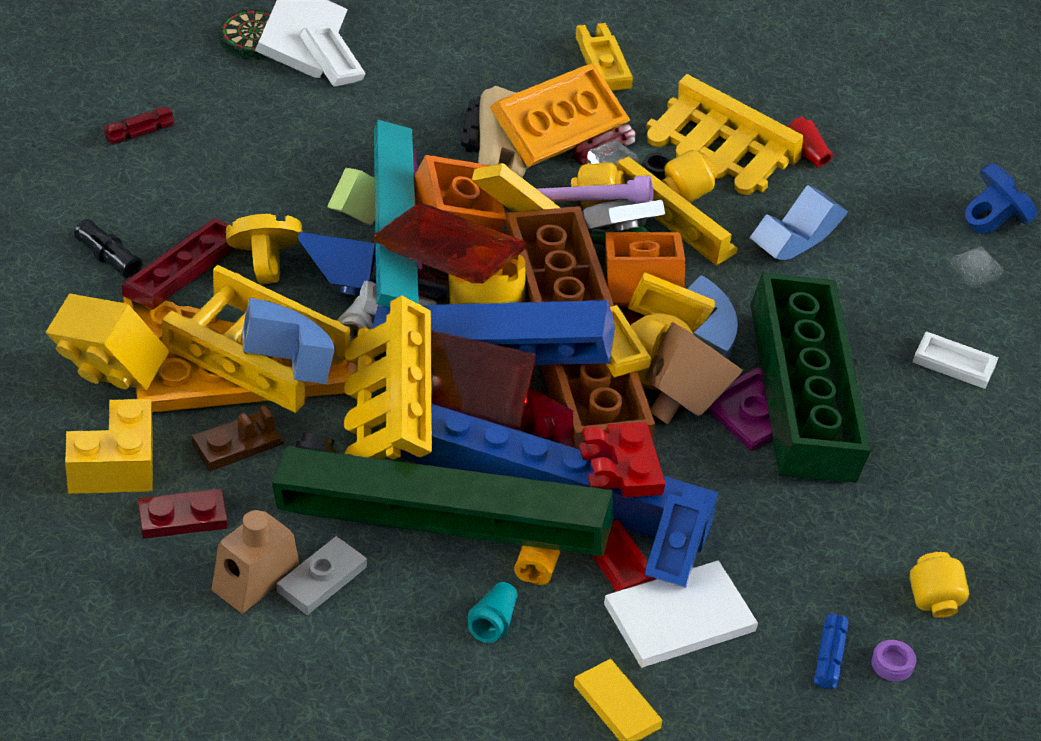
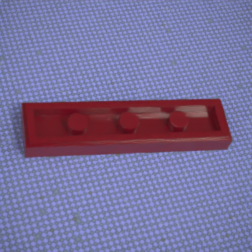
(179, 265)

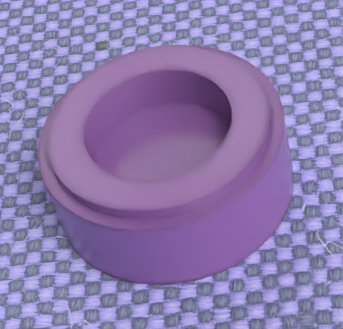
(893, 660)

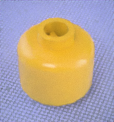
(597, 174)
(691, 175)
(939, 584)

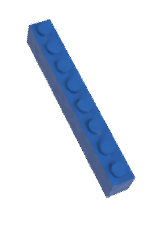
(490, 448)

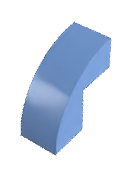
(805, 225)
(721, 327)
(290, 335)

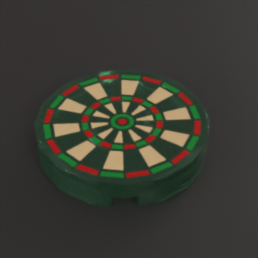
(242, 32)

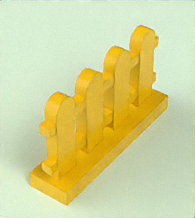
(737, 123)
(407, 383)

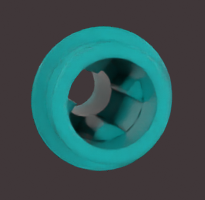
(493, 613)

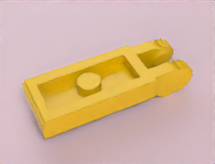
(606, 56)

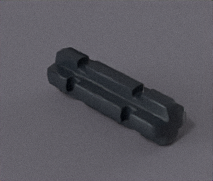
(471, 130)

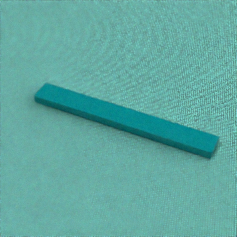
(393, 197)

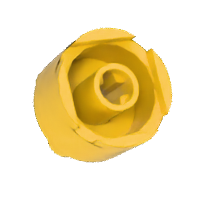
(503, 287)

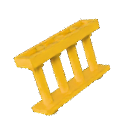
(225, 355)

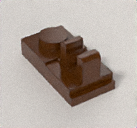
(237, 439)

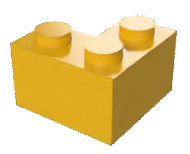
(114, 457)

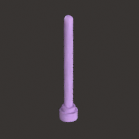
(637, 190)

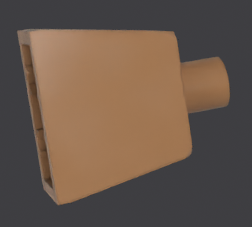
(687, 374)
(253, 560)

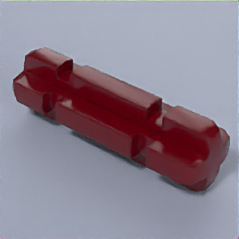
(138, 125)
(623, 134)

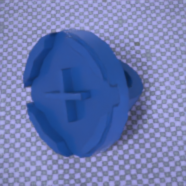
(1001, 199)

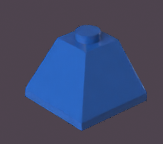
(341, 260)

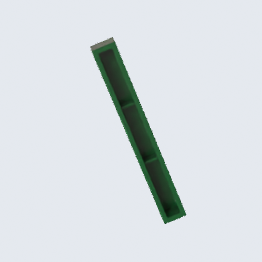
(444, 501)

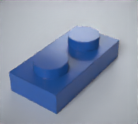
(677, 540)

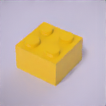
(107, 342)

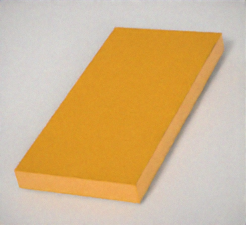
(559, 114)

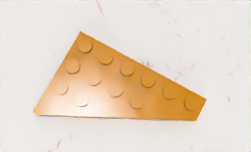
(187, 385)

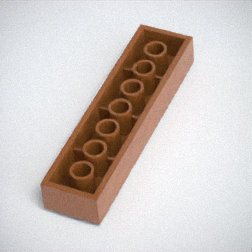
(562, 269)

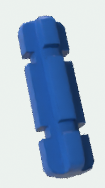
(831, 651)

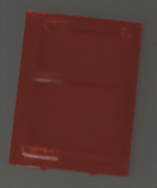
(449, 243)
(480, 378)

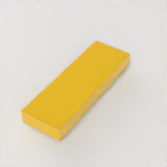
(510, 189)

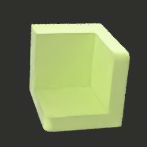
(355, 196)

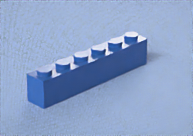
(552, 330)

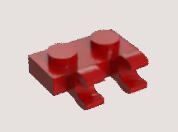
(633, 458)

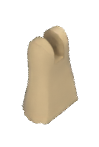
(494, 143)

